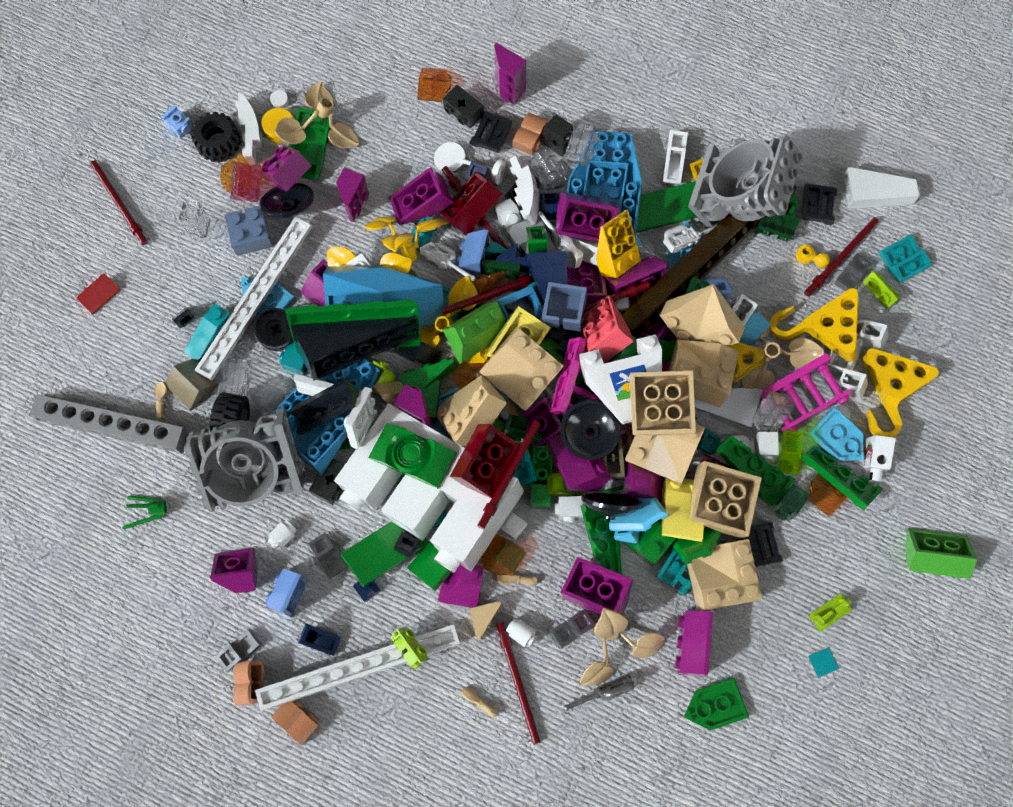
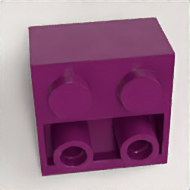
(285, 167)
(352, 191)
(314, 285)

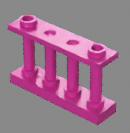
(804, 374)
(567, 378)

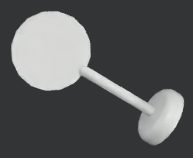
(453, 157)

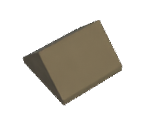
(188, 384)

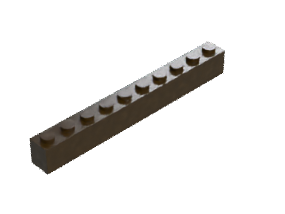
(696, 263)

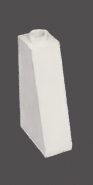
(878, 189)

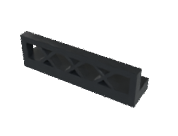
(325, 405)

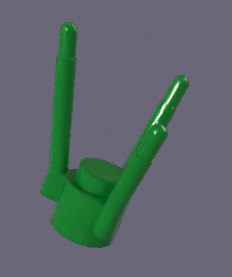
(155, 506)

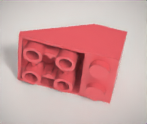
(606, 329)

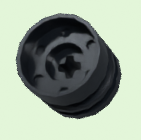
(266, 322)

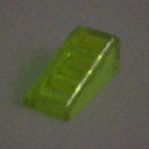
(557, 486)

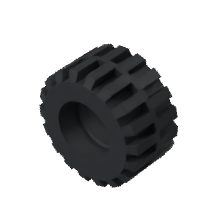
(211, 125)
(229, 408)

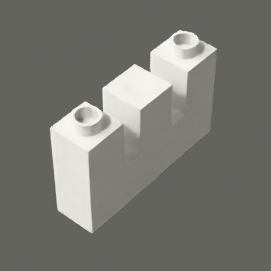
(418, 505)

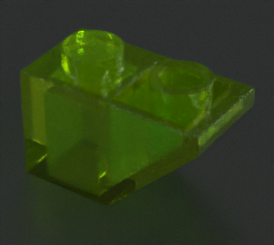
(791, 452)

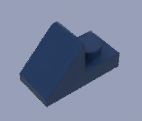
(549, 205)
(511, 257)
(319, 639)

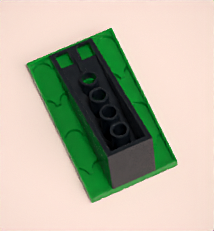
(346, 334)

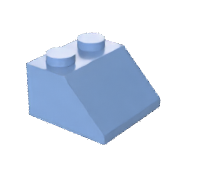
(473, 252)
(286, 592)

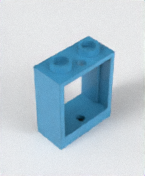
(528, 293)

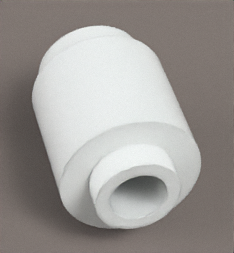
(281, 535)
(521, 632)

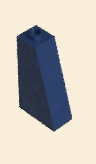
(547, 268)

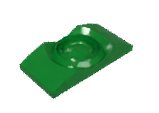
(315, 144)
(412, 455)

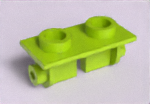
(880, 290)
(830, 612)
(405, 639)

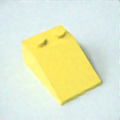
(525, 322)
(677, 503)

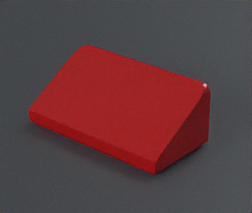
(98, 293)

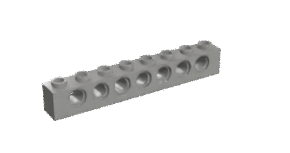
(43, 411)

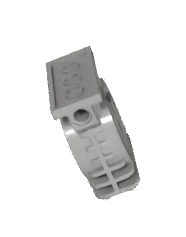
(746, 180)
(247, 441)

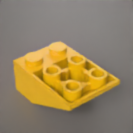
(617, 247)

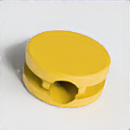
(270, 121)

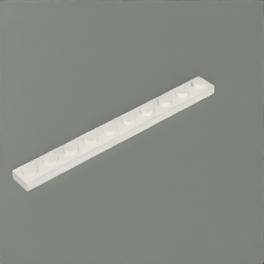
(253, 299)
(350, 670)

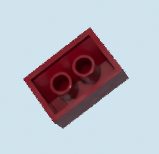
(471, 203)
(485, 460)

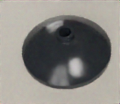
(287, 204)
(585, 416)
(611, 504)

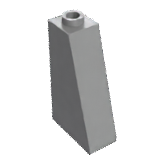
(518, 234)
(737, 407)

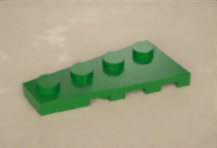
(741, 458)
(840, 476)
(604, 546)

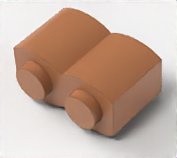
(530, 133)
(248, 678)
(296, 721)

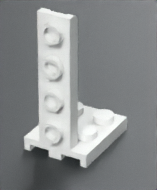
(361, 416)

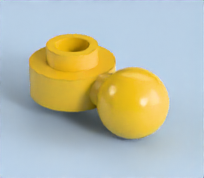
(821, 260)

